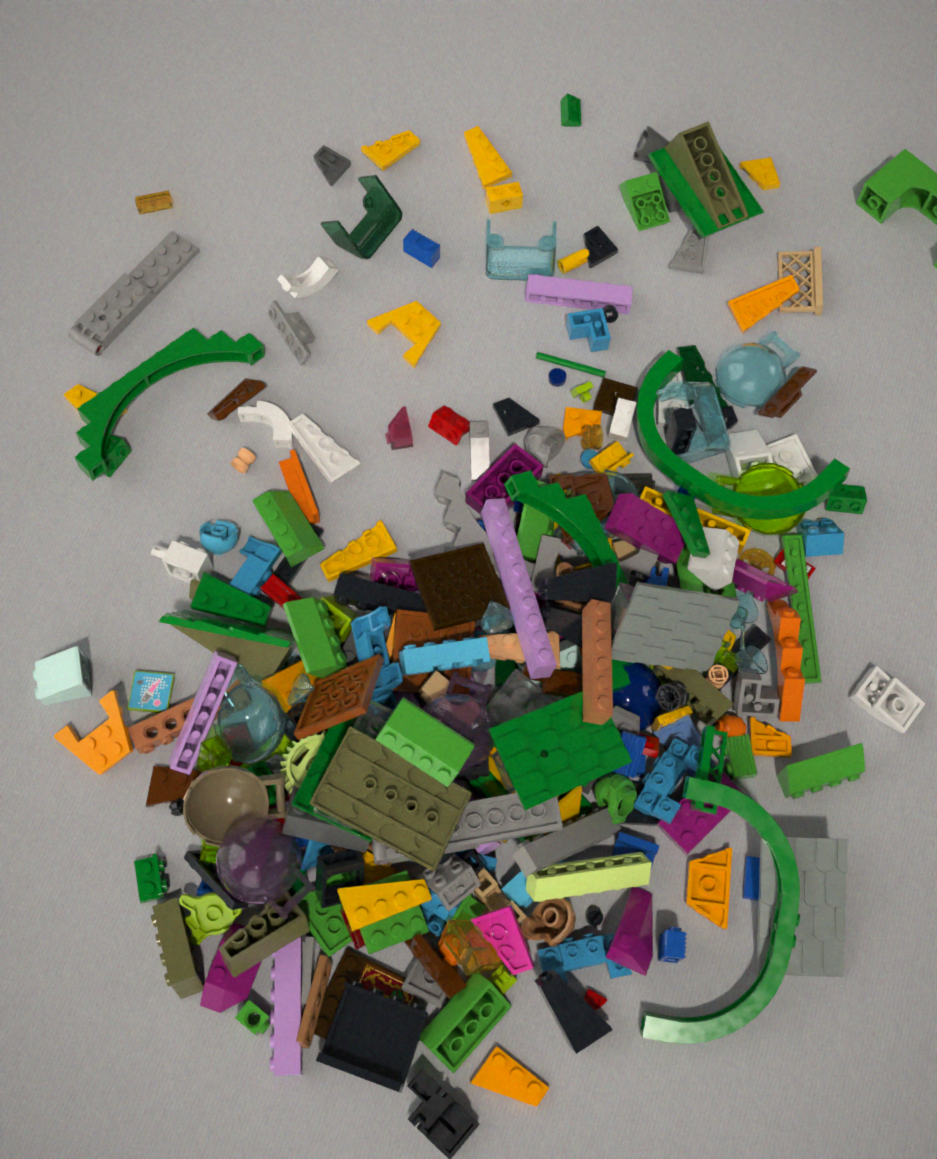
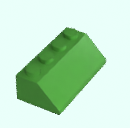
(288, 526)
(531, 528)
(315, 636)
(425, 742)
(822, 771)
(465, 1022)

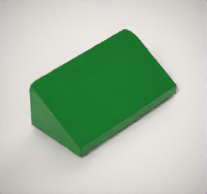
(570, 111)

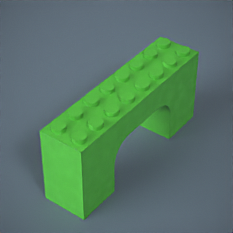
(898, 185)

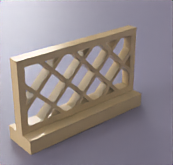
(815, 280)

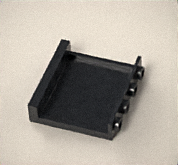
(374, 1036)

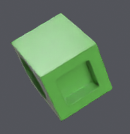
(245, 1014)

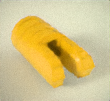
(573, 261)

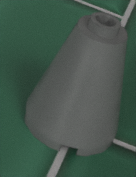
(648, 143)

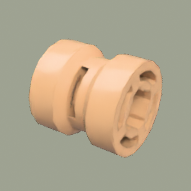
(242, 461)
(715, 679)

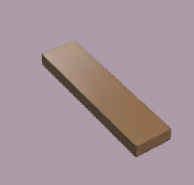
(314, 1002)

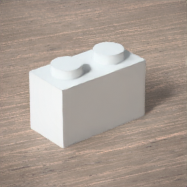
(622, 419)

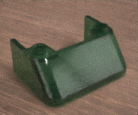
(369, 234)

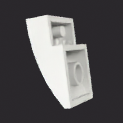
(887, 699)

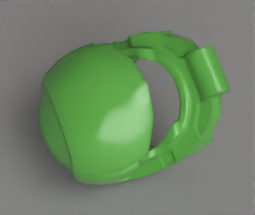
(611, 791)

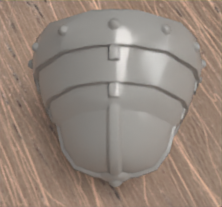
(544, 443)

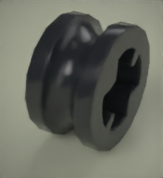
(610, 319)

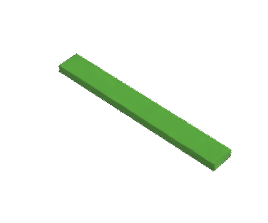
(801, 602)

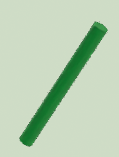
(570, 364)

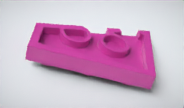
(505, 935)

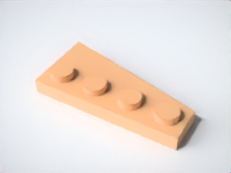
(508, 647)

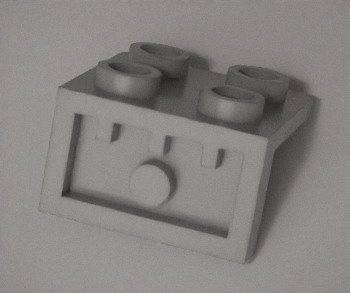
(451, 881)

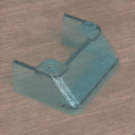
(519, 261)
(715, 435)

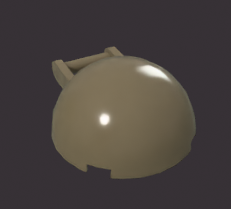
(228, 797)

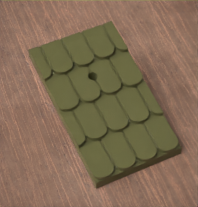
(373, 793)

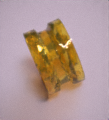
(591, 437)

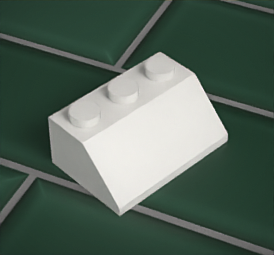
(719, 566)

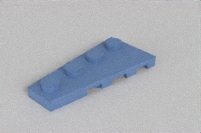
(685, 732)

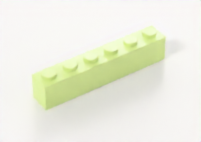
(589, 876)

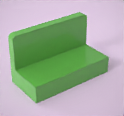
(468, 909)

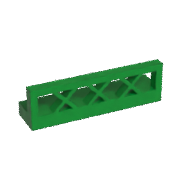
(703, 765)

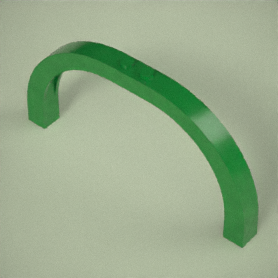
(701, 486)
(782, 939)

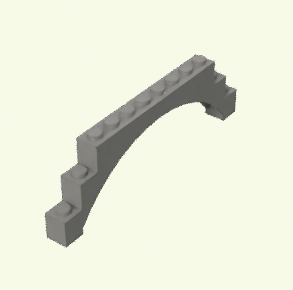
(470, 532)

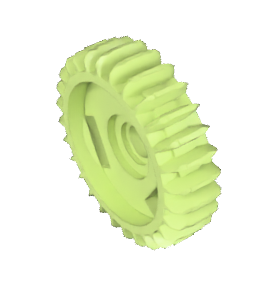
(294, 774)

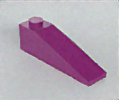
(393, 573)

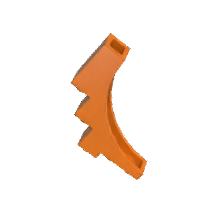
(789, 656)

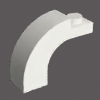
(311, 280)
(272, 416)

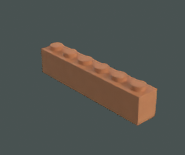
(597, 662)

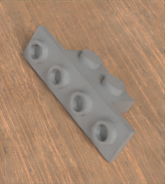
(293, 331)

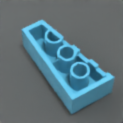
(444, 656)

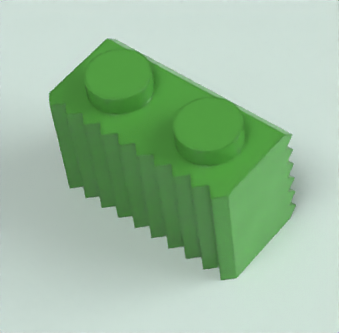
(739, 758)

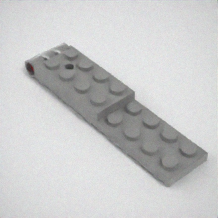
(132, 294)
(489, 822)

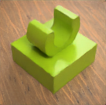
(583, 392)
(502, 979)

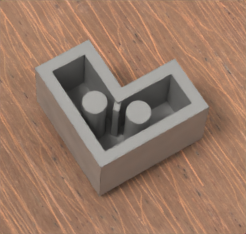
(752, 699)

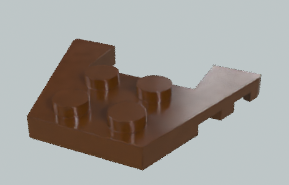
(596, 489)

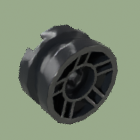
(666, 695)

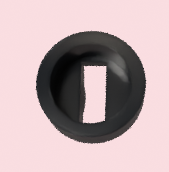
(177, 807)
(598, 920)

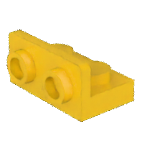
(611, 459)

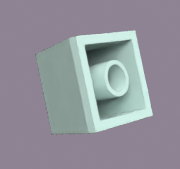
(62, 677)

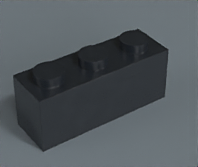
(681, 431)

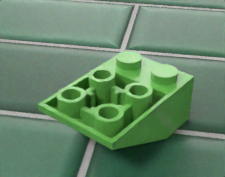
(645, 201)

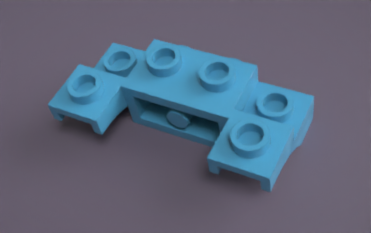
(257, 567)
(371, 642)
(660, 784)
(580, 954)

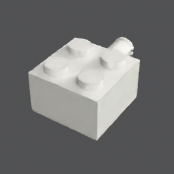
(183, 561)

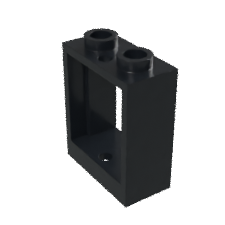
(335, 864)

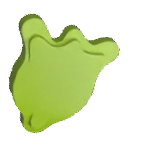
(207, 916)

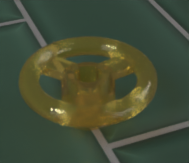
(761, 558)

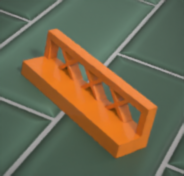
(298, 487)

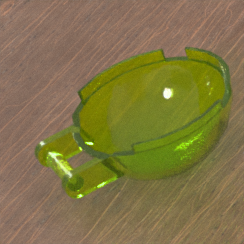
(764, 480)

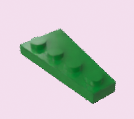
(688, 521)
(226, 601)

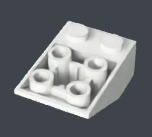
(747, 450)

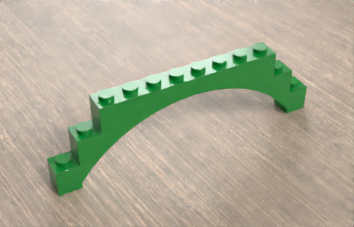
(185, 352)
(580, 522)

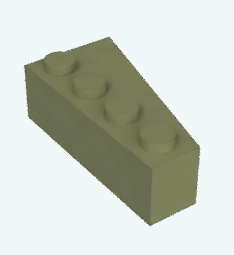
(704, 699)
(263, 937)
(176, 949)

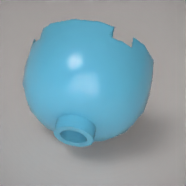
(218, 537)

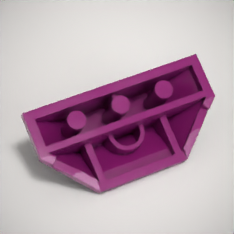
(760, 583)
(220, 987)

